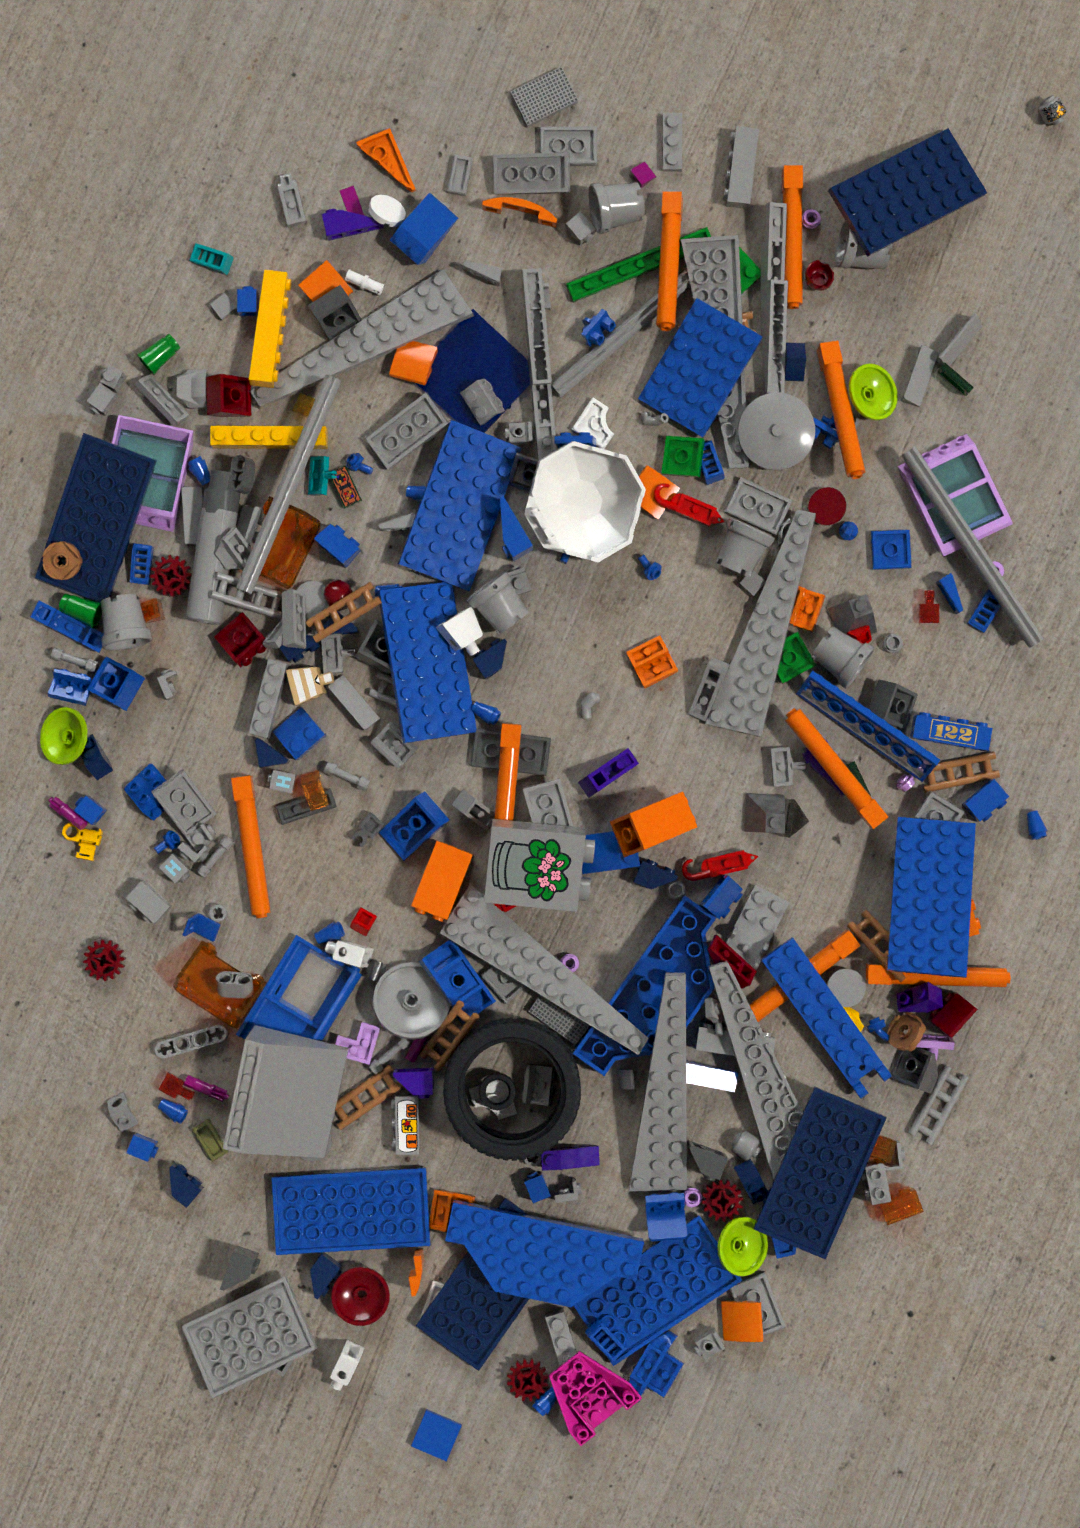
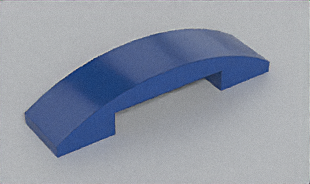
(68, 626)

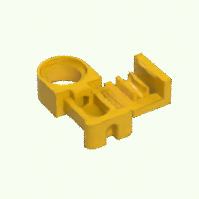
(88, 839)

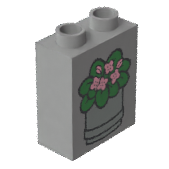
(537, 865)

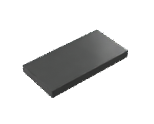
(532, 752)

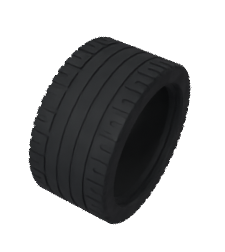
(512, 1145)

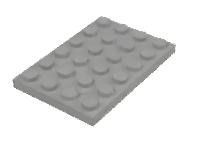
(249, 1337)

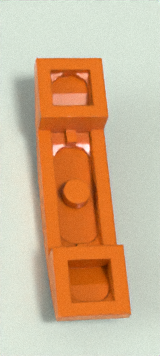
(496, 204)

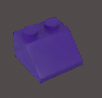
(416, 1080)

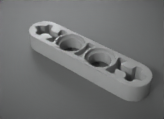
(191, 1040)

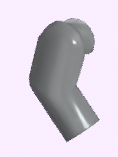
(654, 421)
(587, 703)

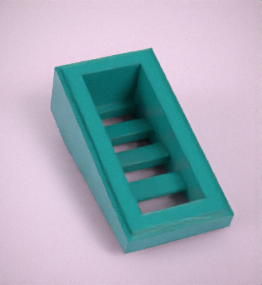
(222, 263)

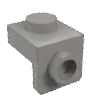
(189, 853)

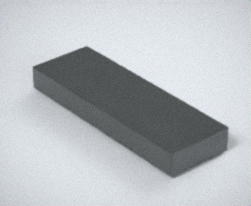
(300, 809)

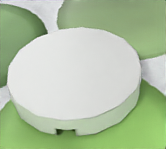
(387, 210)

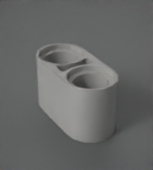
(234, 984)

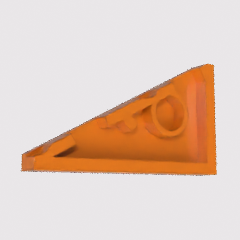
(385, 152)

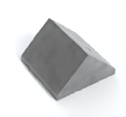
(523, 472)

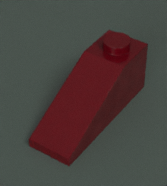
(722, 952)

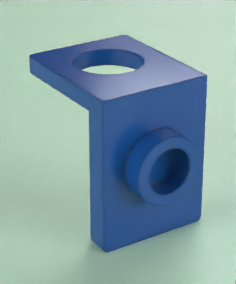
(202, 926)

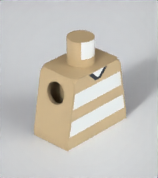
(308, 684)

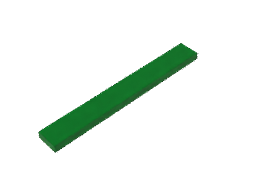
(623, 270)

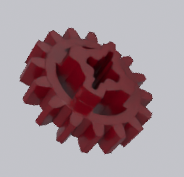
(173, 568)
(107, 951)
(731, 1199)
(534, 1384)

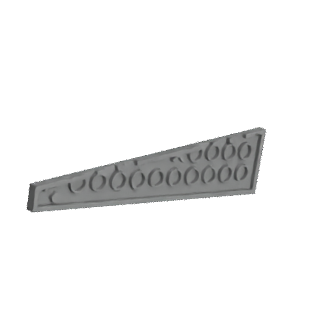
(716, 280)
(407, 318)
(750, 680)
(505, 945)
(765, 1083)
(662, 1133)

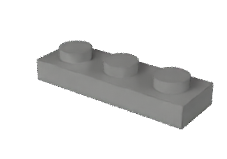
(672, 141)
(162, 400)

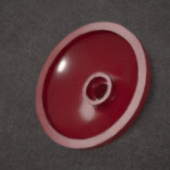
(358, 1309)

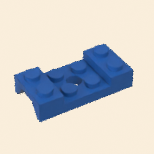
(449, 962)

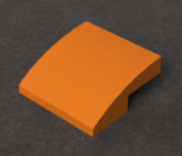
(322, 281)
(413, 362)
(650, 480)
(806, 609)
(652, 661)
(442, 1208)
(416, 1274)
(742, 1321)

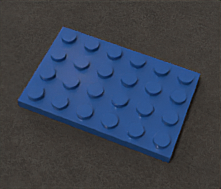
(700, 367)

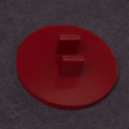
(828, 505)

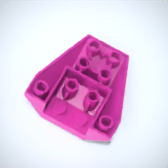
(589, 1394)

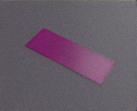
(351, 200)

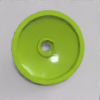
(873, 392)
(63, 736)
(749, 1249)

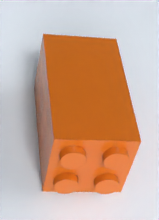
(653, 824)
(442, 881)

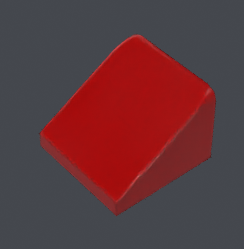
(861, 634)
(363, 921)

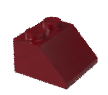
(228, 396)
(953, 1014)

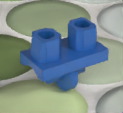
(595, 326)
(831, 434)

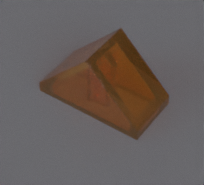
(152, 610)
(314, 790)

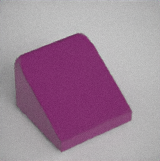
(642, 174)

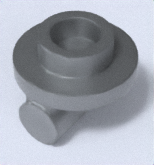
(376, 970)

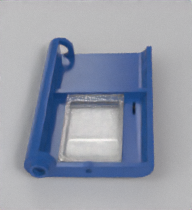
(303, 993)

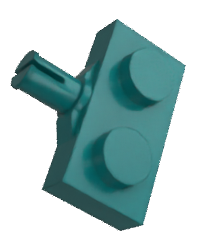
(319, 475)

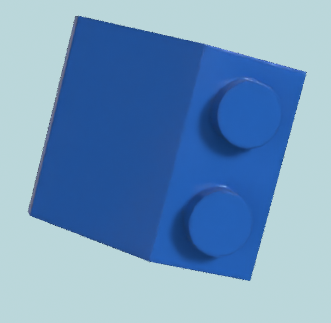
(338, 545)
(116, 683)
(299, 733)

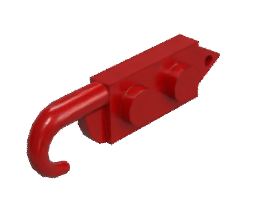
(689, 507)
(720, 865)

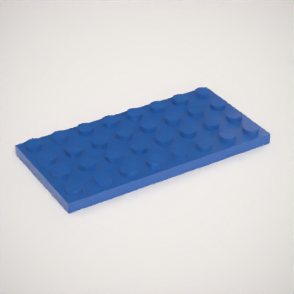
(459, 506)
(424, 668)
(931, 897)
(351, 1211)
(670, 1286)

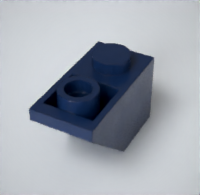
(296, 654)
(491, 660)
(95, 758)
(652, 877)
(751, 1181)
(183, 1186)
(322, 1273)

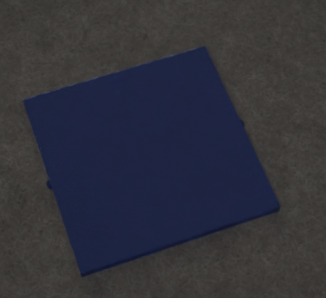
(472, 354)

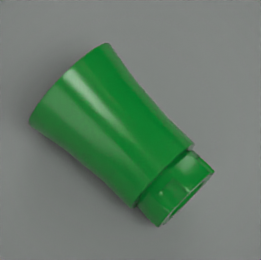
(158, 353)
(81, 609)

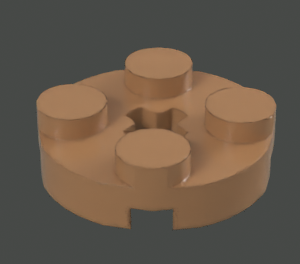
(51, 560)
(912, 1037)

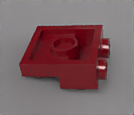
(241, 640)

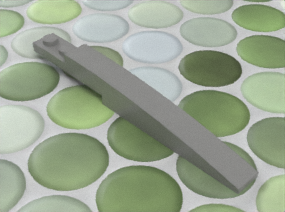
(774, 298)
(539, 361)

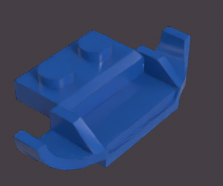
(656, 1366)

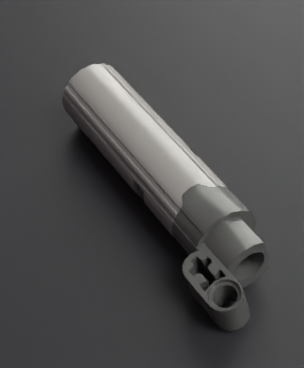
(216, 519)

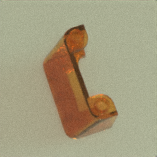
(290, 546)
(199, 985)

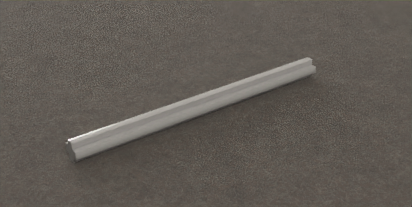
(614, 341)
(288, 484)
(972, 547)

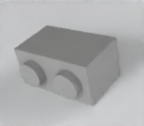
(148, 902)

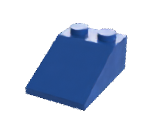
(424, 229)
(514, 537)
(414, 825)
(608, 855)
(722, 896)

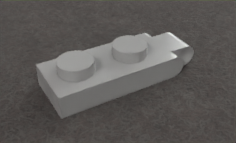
(291, 200)

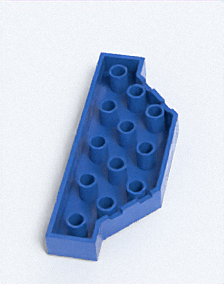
(675, 948)
(542, 1255)

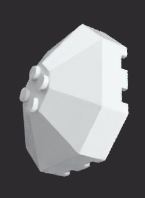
(584, 501)

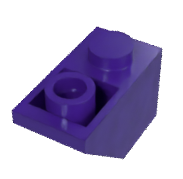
(920, 998)

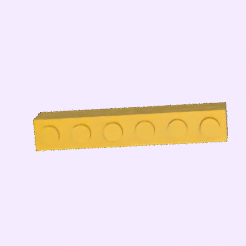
(269, 328)
(261, 437)

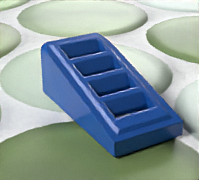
(714, 477)
(134, 563)
(949, 590)
(977, 625)
(596, 1331)

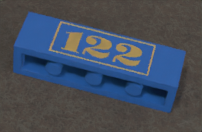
(951, 733)

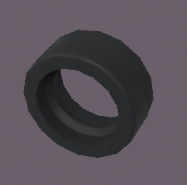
(501, 1105)

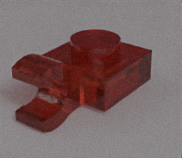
(929, 611)
(173, 1087)

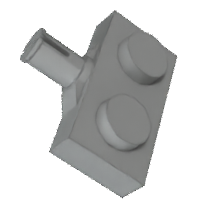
(334, 654)
(783, 766)
(714, 1013)

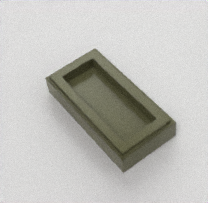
(210, 1140)

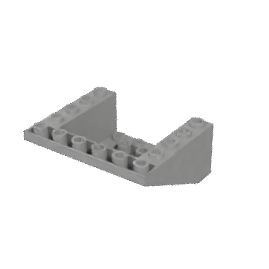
(285, 1095)

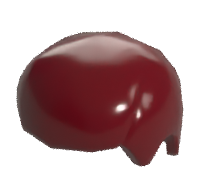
(819, 276)
(335, 591)

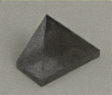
(795, 819)

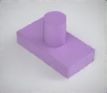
(936, 1042)

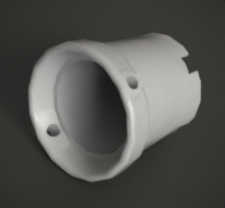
(615, 205)
(853, 255)
(743, 547)
(498, 603)
(124, 623)
(842, 656)

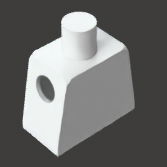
(462, 631)
(356, 954)
(346, 1365)

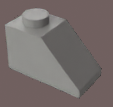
(474, 809)

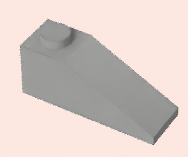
(709, 688)

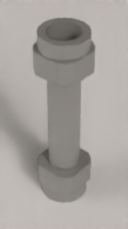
(60, 655)
(331, 769)
(226, 844)
(377, 1065)

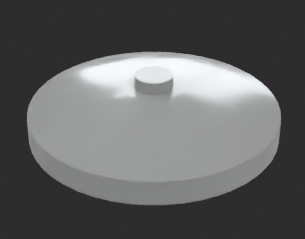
(776, 431)
(409, 1002)

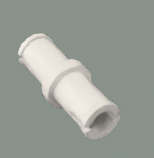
(364, 282)

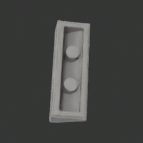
(960, 341)
(920, 376)
(192, 504)
(293, 619)
(353, 702)

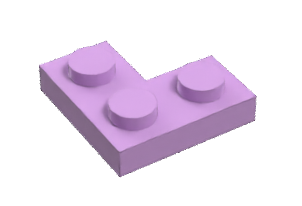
(362, 1048)

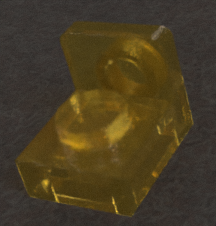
(303, 404)

